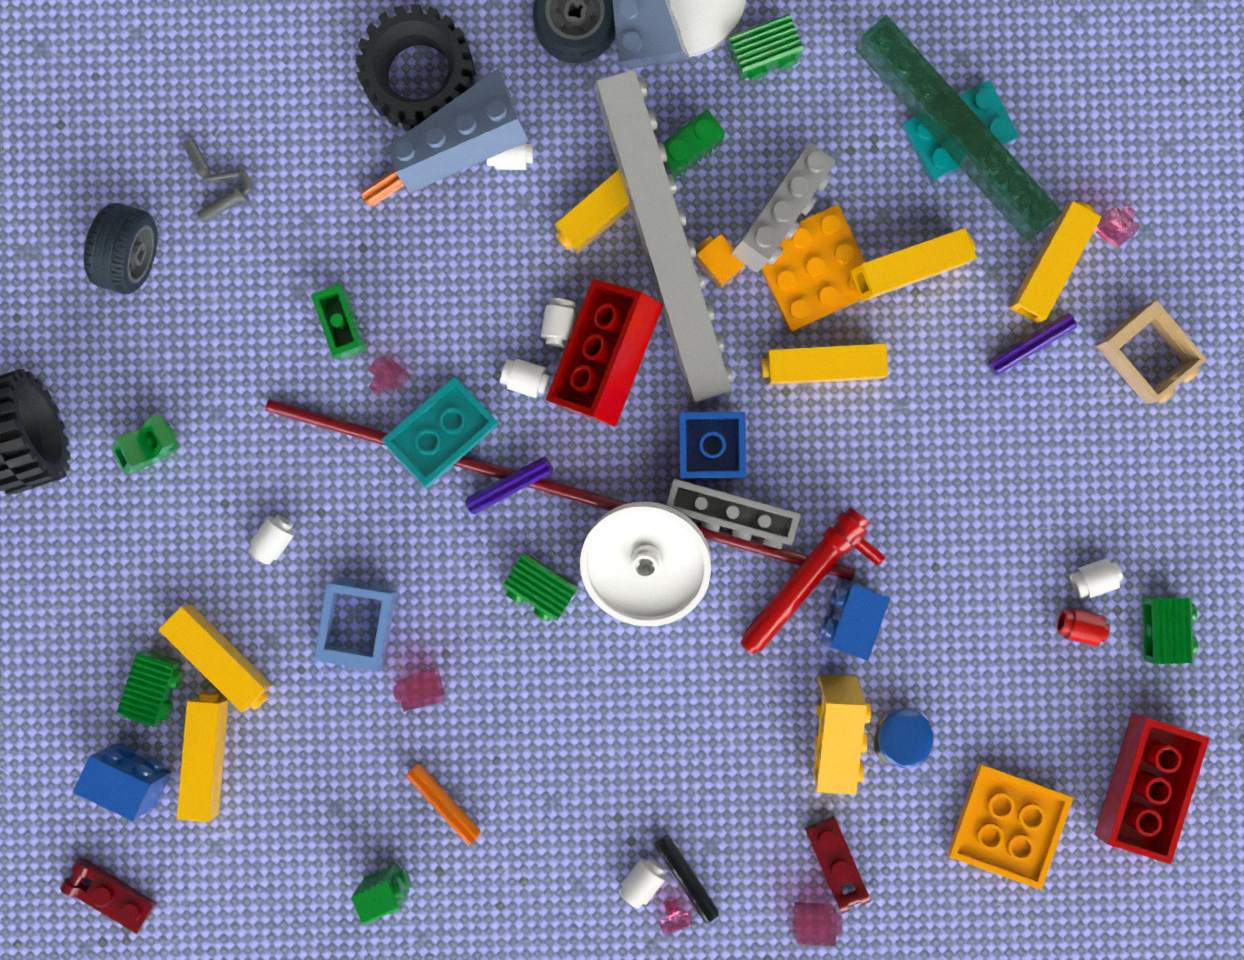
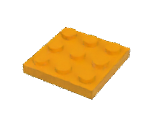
(815, 270)
(1010, 826)

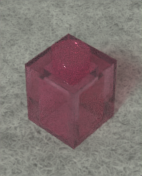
(419, 689)
(816, 924)

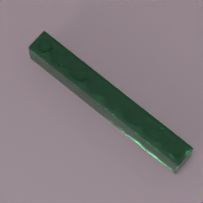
(957, 128)

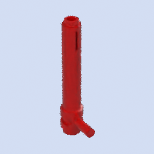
(837, 542)

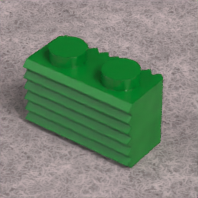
(765, 48)
(692, 143)
(339, 322)
(539, 587)
(1169, 629)
(150, 688)
(381, 893)

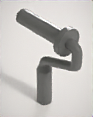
(239, 194)

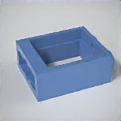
(350, 657)

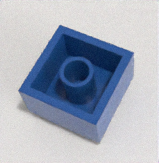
(711, 445)
(853, 620)
(122, 781)

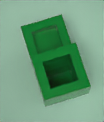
(145, 445)

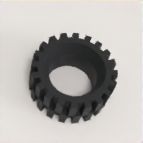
(394, 37)
(30, 435)

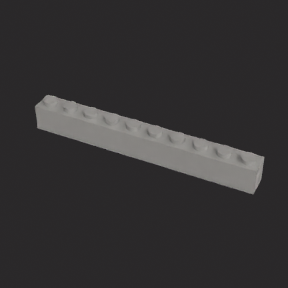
(662, 235)

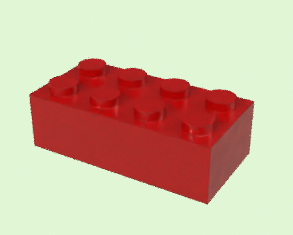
(604, 351)
(1151, 788)

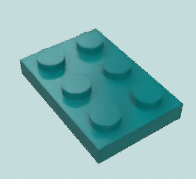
(990, 110)
(440, 432)

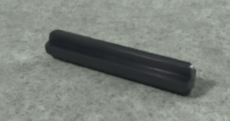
(686, 879)

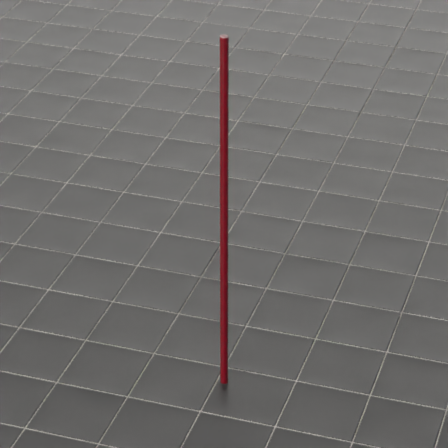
(544, 485)

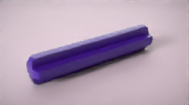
(1032, 343)
(509, 485)

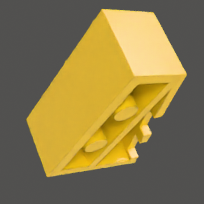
(840, 735)

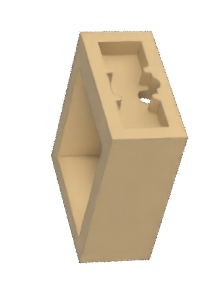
(1171, 334)

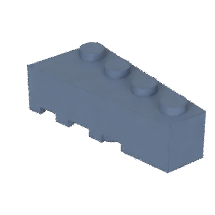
(647, 33)
(459, 135)

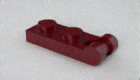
(837, 863)
(108, 895)

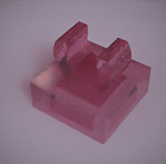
(1117, 225)
(387, 374)
(676, 920)

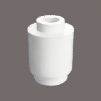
(513, 158)
(558, 321)
(525, 377)
(271, 539)
(1096, 578)
(642, 882)

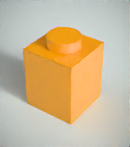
(717, 261)

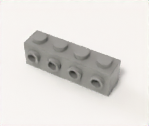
(783, 207)
(734, 512)

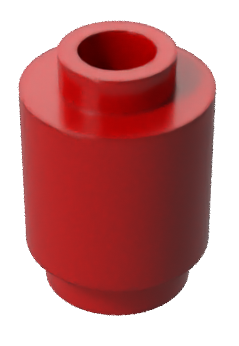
(1083, 626)

